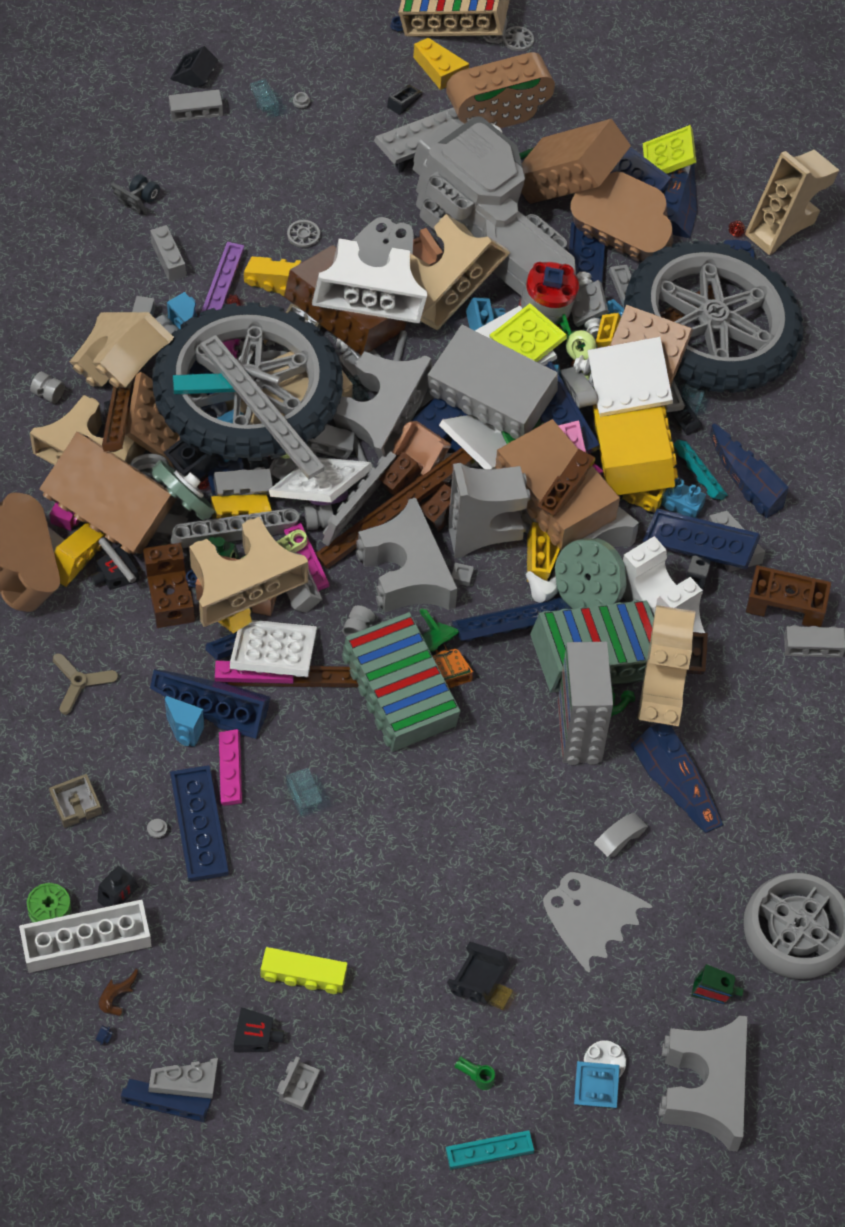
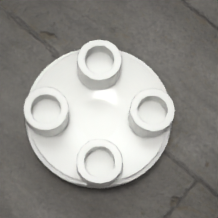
(606, 1053)

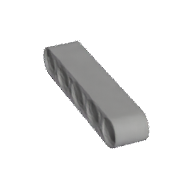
(578, 387)

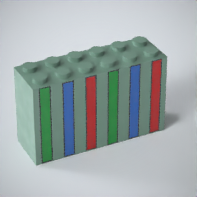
(621, 625)
(400, 682)

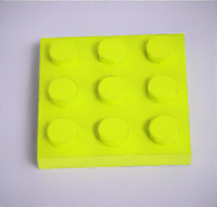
(671, 150)
(529, 333)

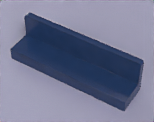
(188, 1107)

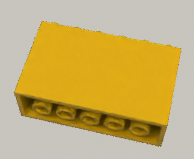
(636, 450)

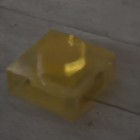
(500, 997)

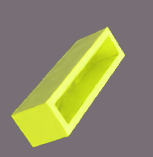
(303, 970)

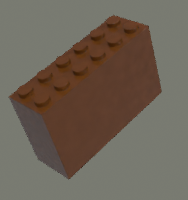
(355, 329)

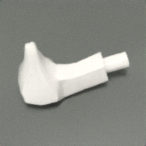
(542, 589)

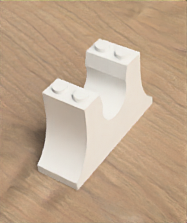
(370, 290)
(650, 581)

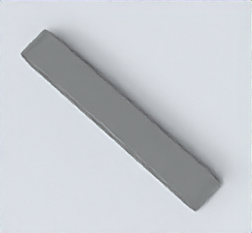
(224, 525)

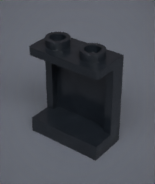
(480, 973)

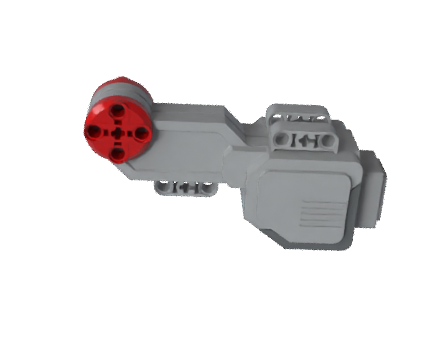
(478, 180)

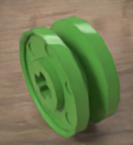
(46, 895)

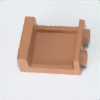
(426, 248)
(421, 445)

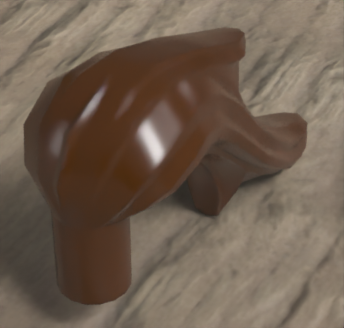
(112, 991)

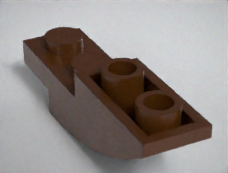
(567, 484)

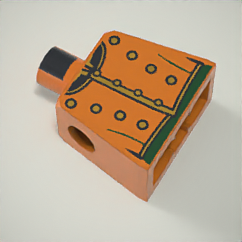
(452, 666)

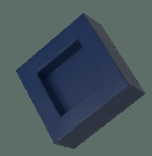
(553, 277)

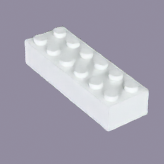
(85, 936)

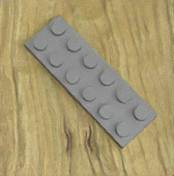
(402, 142)
(357, 499)

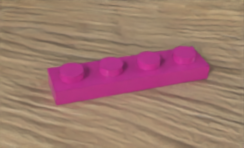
(313, 564)
(225, 674)
(230, 767)

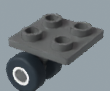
(139, 189)

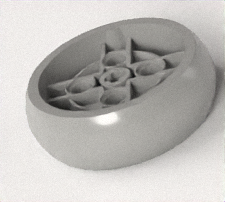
(768, 904)

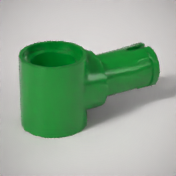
(475, 1072)

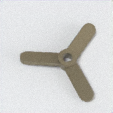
(86, 680)

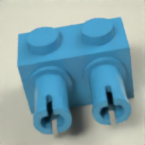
(480, 313)
(684, 499)

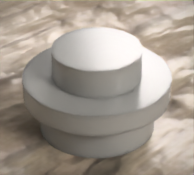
(301, 100)
(157, 828)

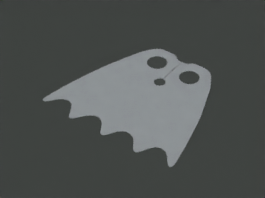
(371, 246)
(596, 919)

